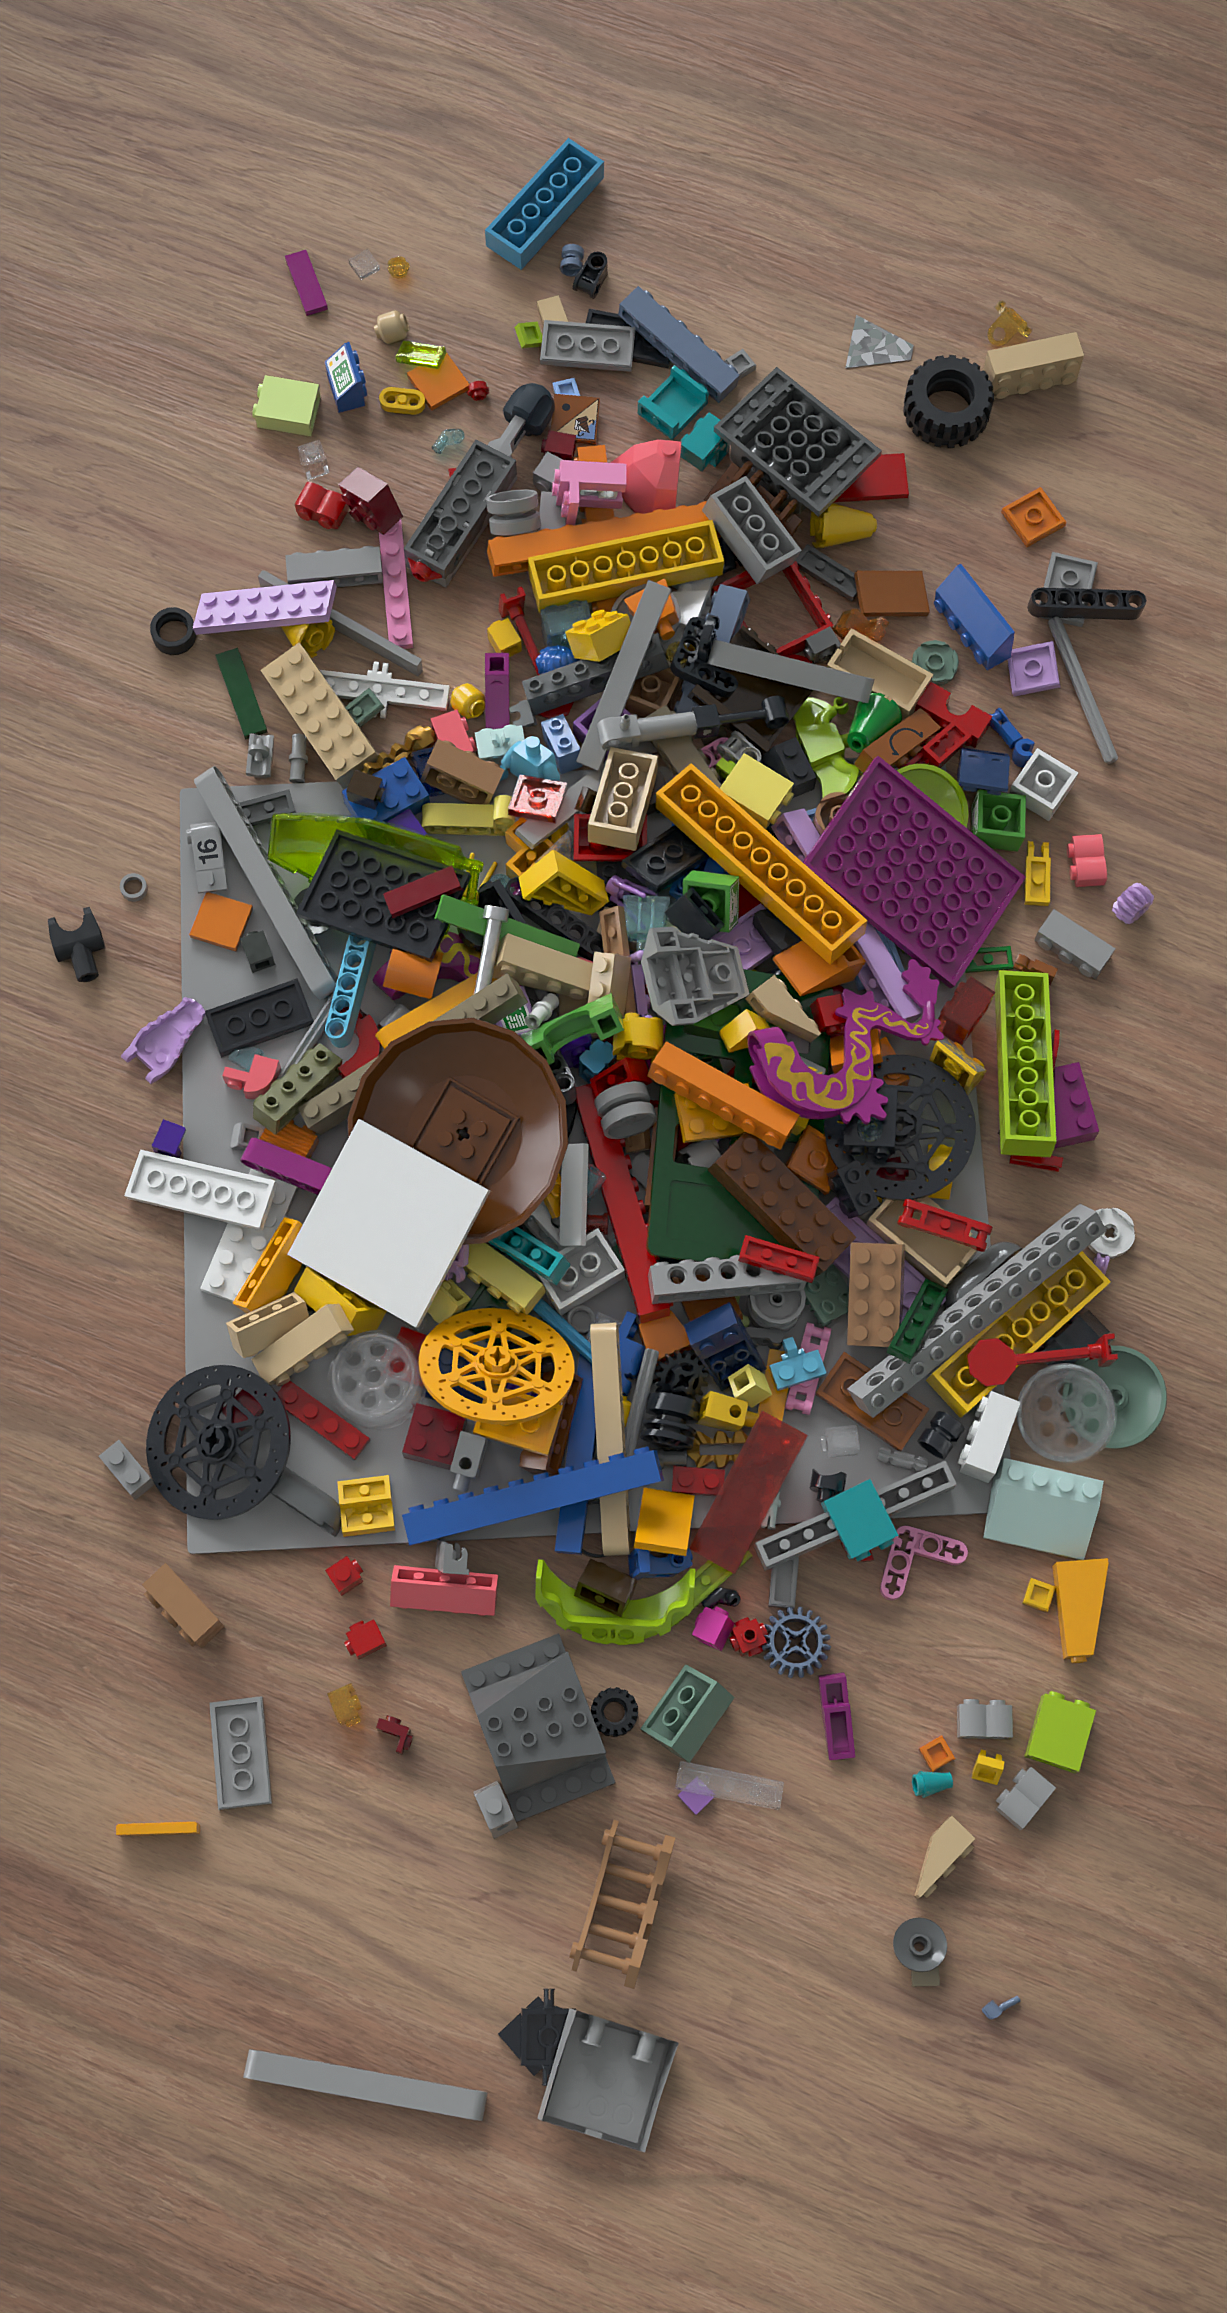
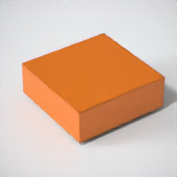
(936, 1753)

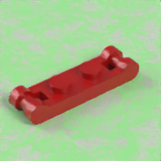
(945, 1224)

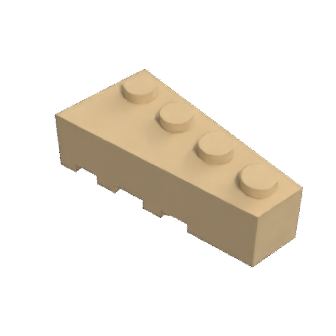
(542, 967)

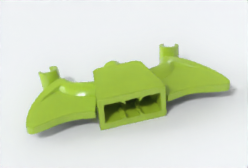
(825, 746)

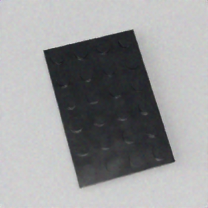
(350, 896)

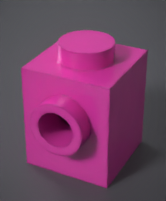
(713, 1627)

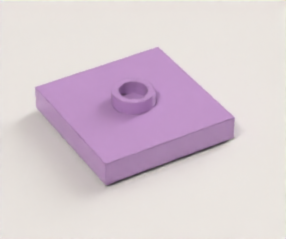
(1033, 669)

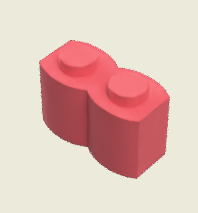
(1087, 860)

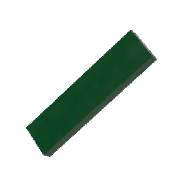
(241, 693)
(917, 1321)

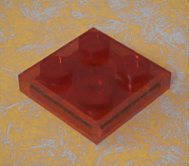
(537, 799)

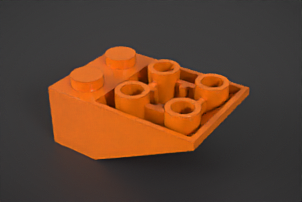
(811, 973)

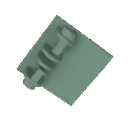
(827, 1296)

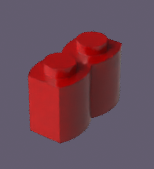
(321, 505)

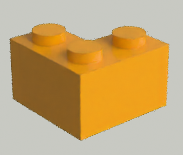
(524, 856)

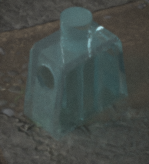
(643, 915)

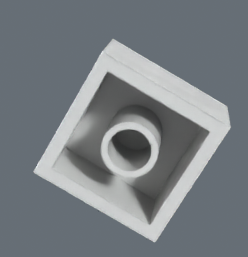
(1044, 783)

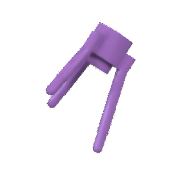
(618, 887)

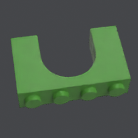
(597, 1016)

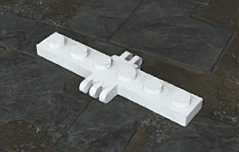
(388, 689)

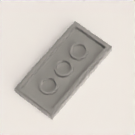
(587, 345)
(240, 1753)

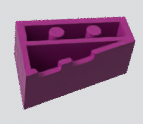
(1073, 1107)

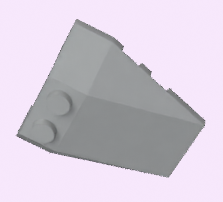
(690, 975)

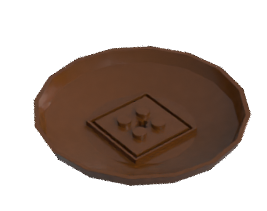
(480, 1080)

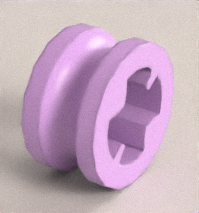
(1101, 1262)

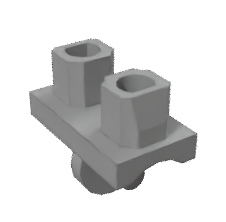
(260, 756)

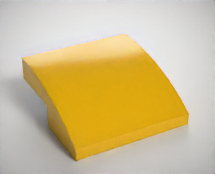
(366, 1505)

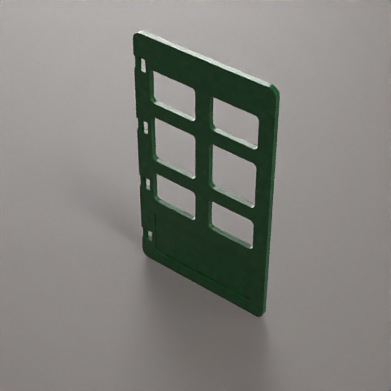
(689, 1207)

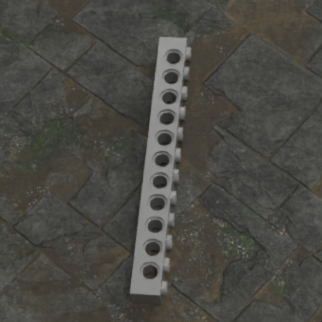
(979, 1308)

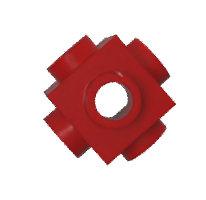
(745, 1646)

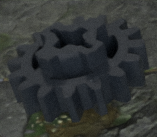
(690, 1373)

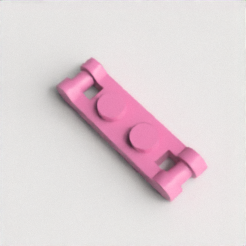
(808, 1388)

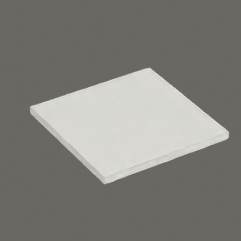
(388, 1223)

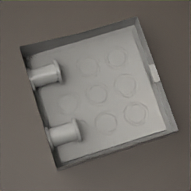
(607, 2080)

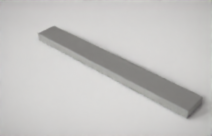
(361, 634)
(625, 669)
(535, 832)

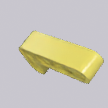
(468, 818)

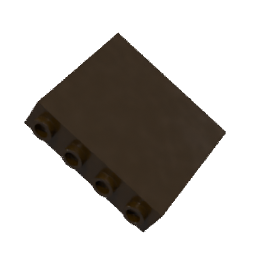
(750, 694)

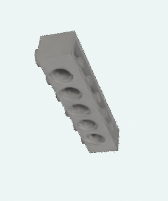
(665, 1291)

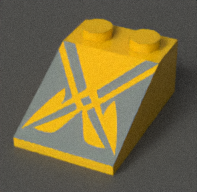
(961, 1066)

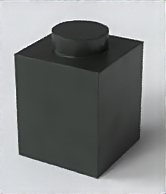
(257, 951)

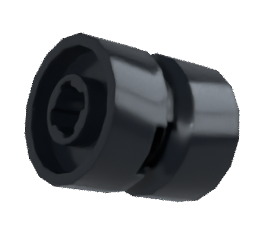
(942, 1432)

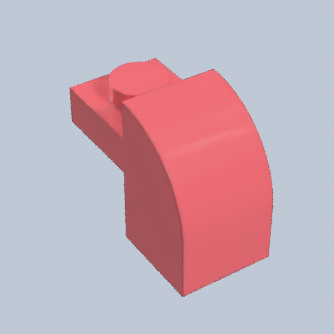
(257, 1080)

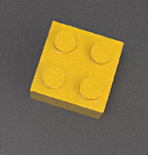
(599, 635)

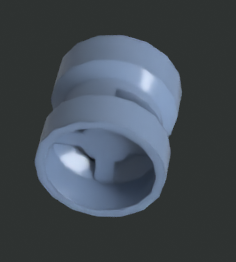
(572, 257)

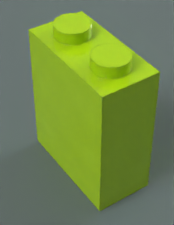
(1060, 1732)

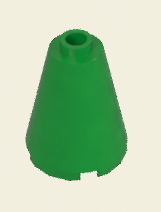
(872, 721)

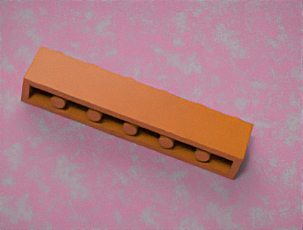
(723, 1095)

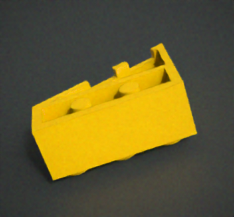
(564, 883)
(320, 1290)

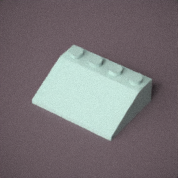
(1042, 1508)

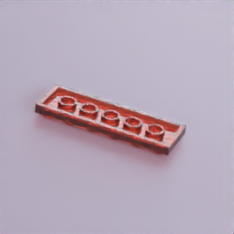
(748, 1492)

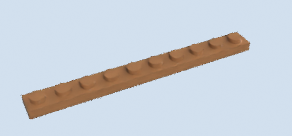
(616, 942)

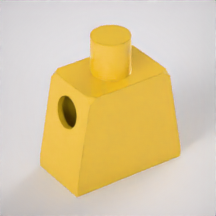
(716, 1412)

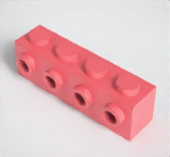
(443, 1591)

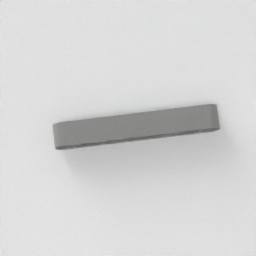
(790, 671)

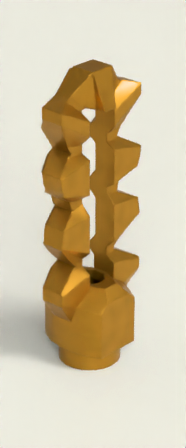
(415, 740)
(720, 1438)

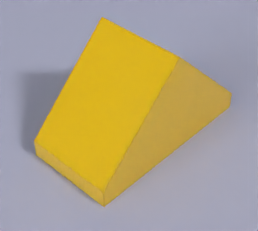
(736, 1032)

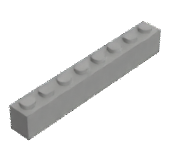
(821, 1531)

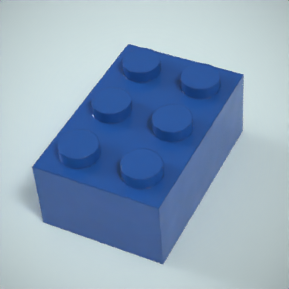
(402, 793)

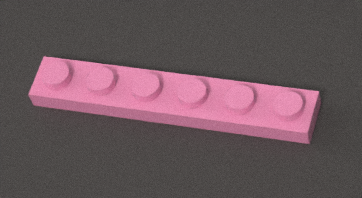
(396, 587)

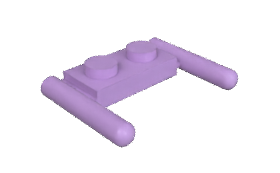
(642, 1001)

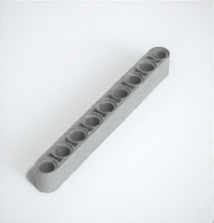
(365, 2085)

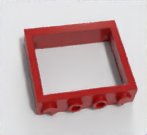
(802, 588)

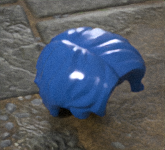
(554, 658)

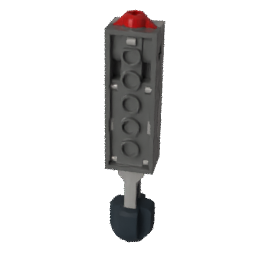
(461, 507)

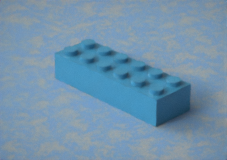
(544, 203)

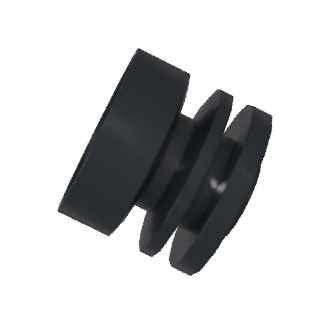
(671, 1416)

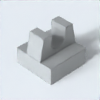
(527, 716)

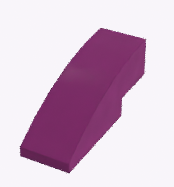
(836, 1716)

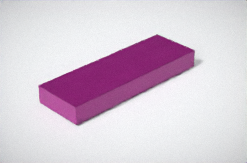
(306, 282)

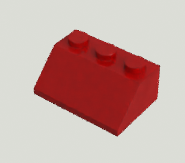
(598, 852)

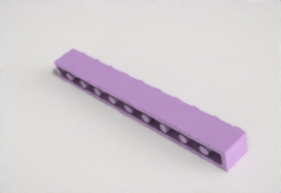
(879, 972)

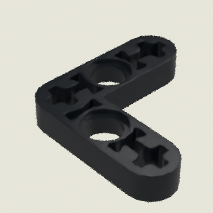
(694, 665)

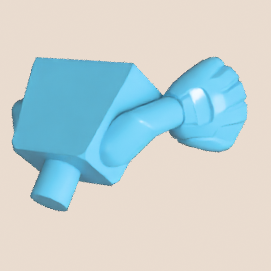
(530, 759)

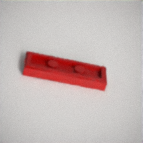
(778, 1259)

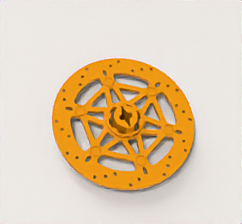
(496, 1366)

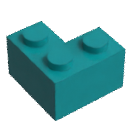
(703, 444)

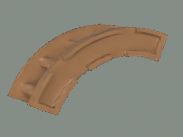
(646, 1912)

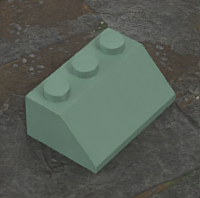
(687, 1713)

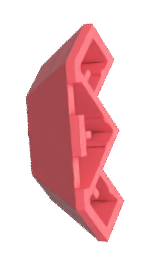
(651, 475)

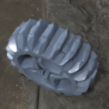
(811, 1626)

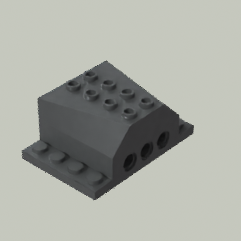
(795, 443)
(538, 1727)

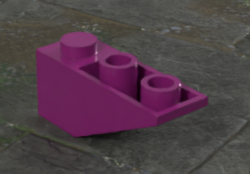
(497, 690)

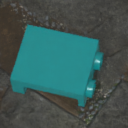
(674, 403)
(860, 1520)

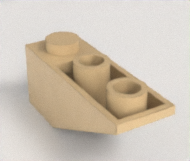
(780, 1009)
(943, 1849)

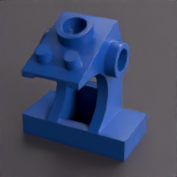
(645, 1565)

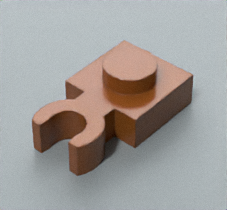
(1024, 964)

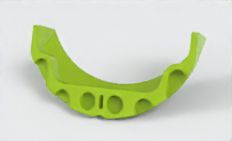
(639, 1621)

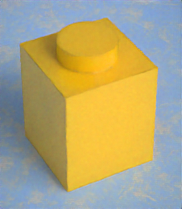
(504, 637)

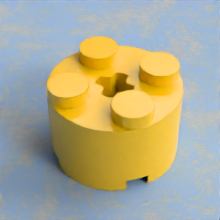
(640, 1038)

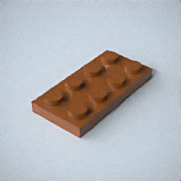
(892, 1425)

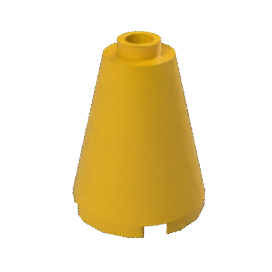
(841, 525)
(310, 636)

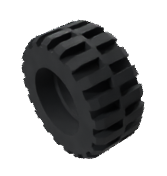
(954, 376)

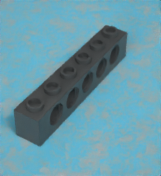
(584, 679)

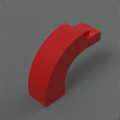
(368, 1046)

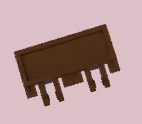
(735, 473)

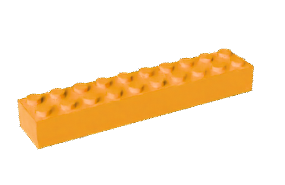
(761, 863)

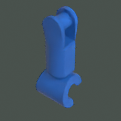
(1012, 738)

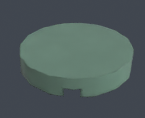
(937, 659)

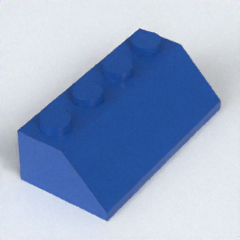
(974, 618)

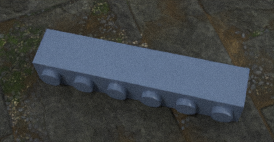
(678, 343)
(730, 606)

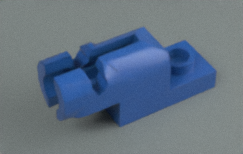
(630, 1351)

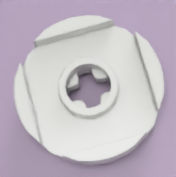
(1123, 1231)

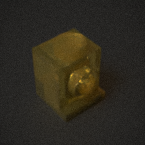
(345, 1705)

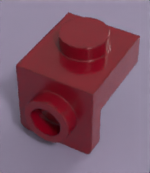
(392, 1726)

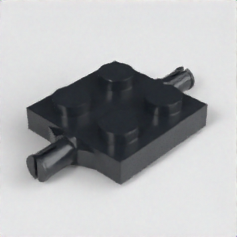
(541, 2034)

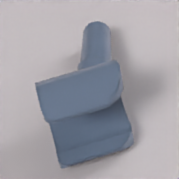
(992, 2010)

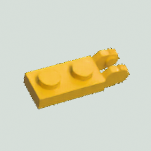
(1037, 876)

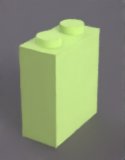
(287, 405)

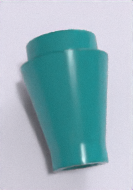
(929, 1783)

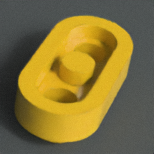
(403, 400)

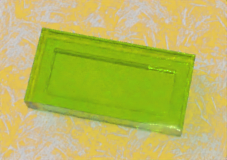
(420, 354)

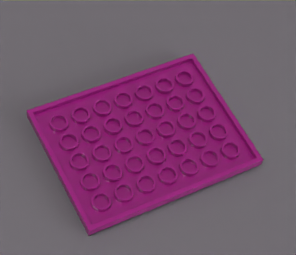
(914, 871)

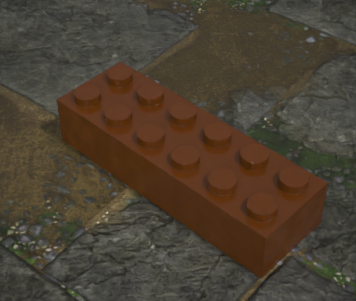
(780, 1201)

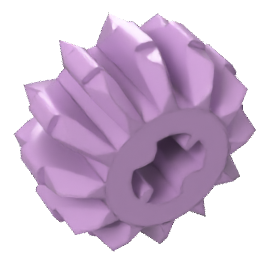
(1133, 903)

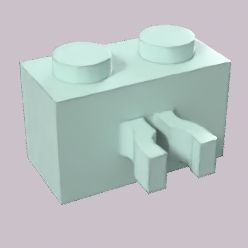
(495, 743)

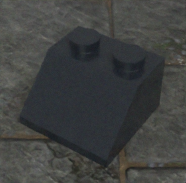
(792, 764)

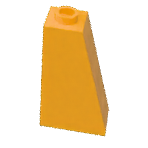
(1079, 1605)

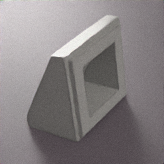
(243, 1133)

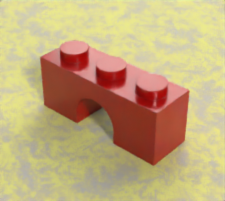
(934, 704)

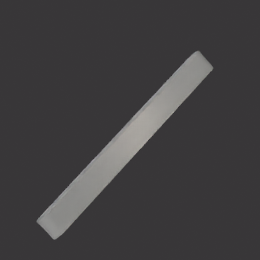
(267, 882)

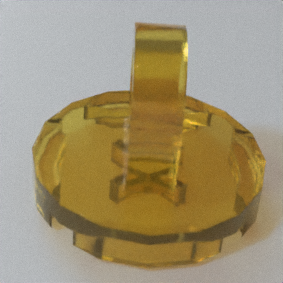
(1010, 322)

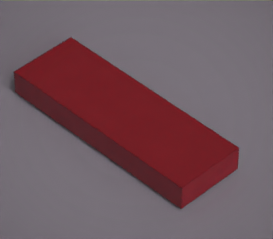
(422, 891)

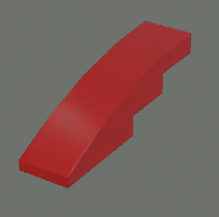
(942, 746)

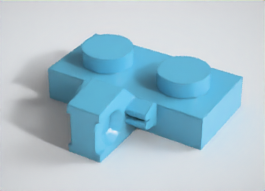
(796, 1366)

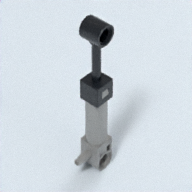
(700, 722)

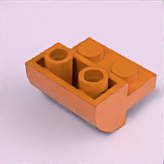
(412, 973)

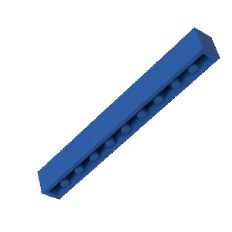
(532, 1497)

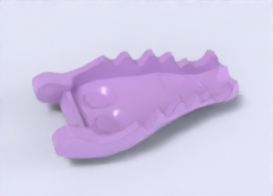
(163, 1040)

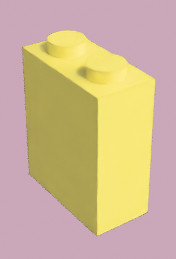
(758, 790)

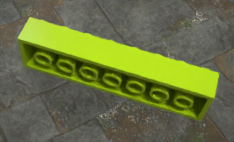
(1025, 1064)

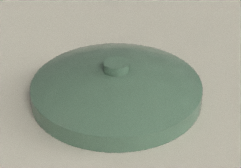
(1138, 1396)

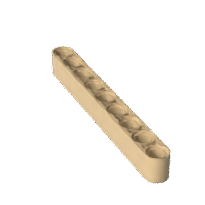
(610, 1432)

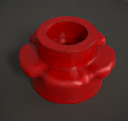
(478, 390)

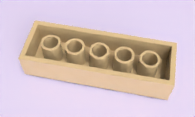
(320, 713)

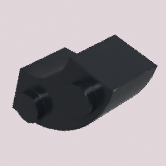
(1083, 1330)

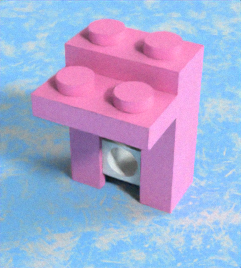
(588, 485)

